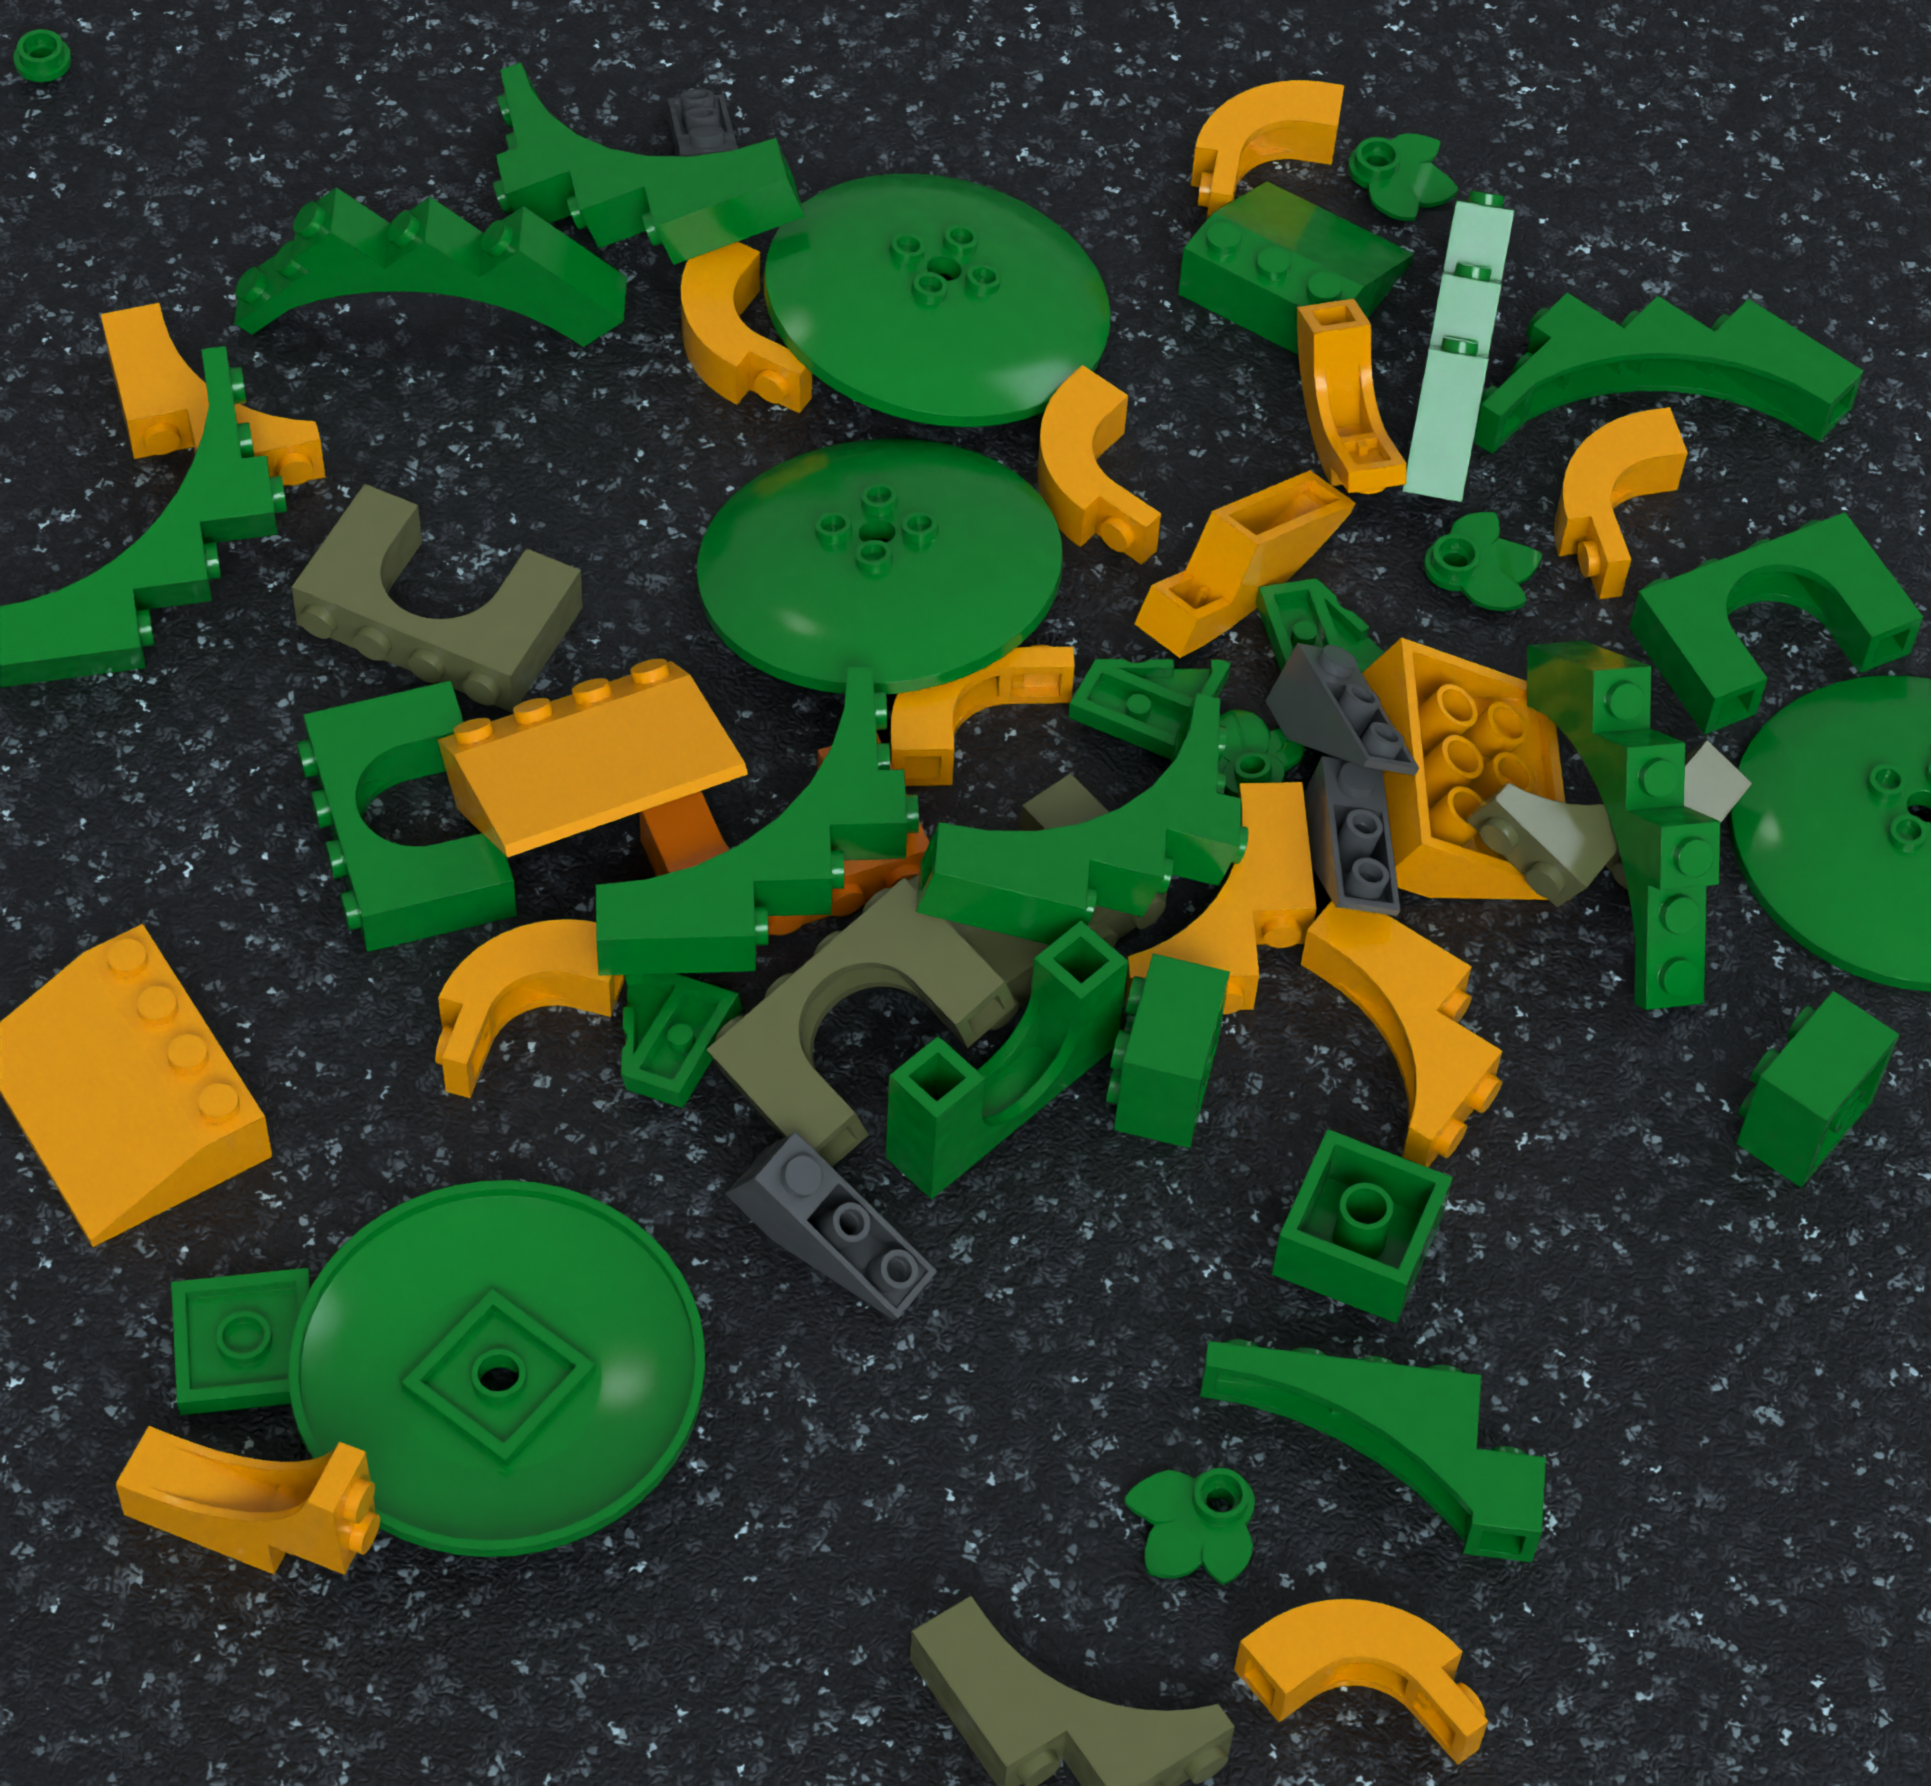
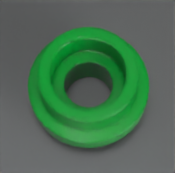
(41, 56)

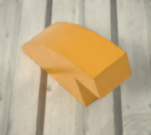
(1241, 549)

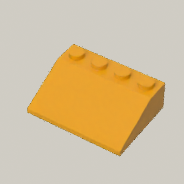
(1469, 740)
(588, 757)
(125, 1088)

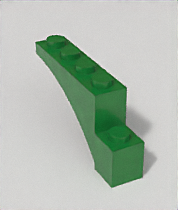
(1406, 1420)

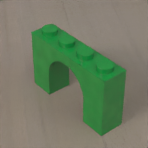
(1817, 568)
(396, 888)
(952, 1115)

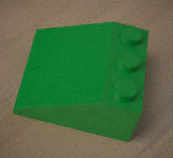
(1284, 253)

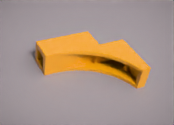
(169, 403)
(1262, 902)
(1415, 1001)
(253, 1505)

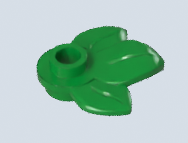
(1401, 174)
(1486, 565)
(1254, 752)
(1189, 1531)

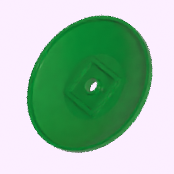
(874, 319)
(810, 592)
(1831, 827)
(515, 1282)

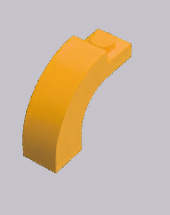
(1263, 126)
(721, 346)
(1342, 398)
(1075, 431)
(1614, 464)
(929, 718)
(511, 975)
(1365, 1646)

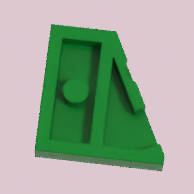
(1312, 616)
(1143, 699)
(667, 1033)

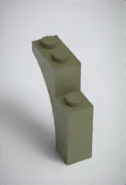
(1567, 844)
(1028, 1721)

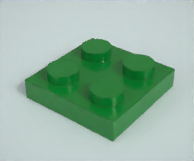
(235, 1339)

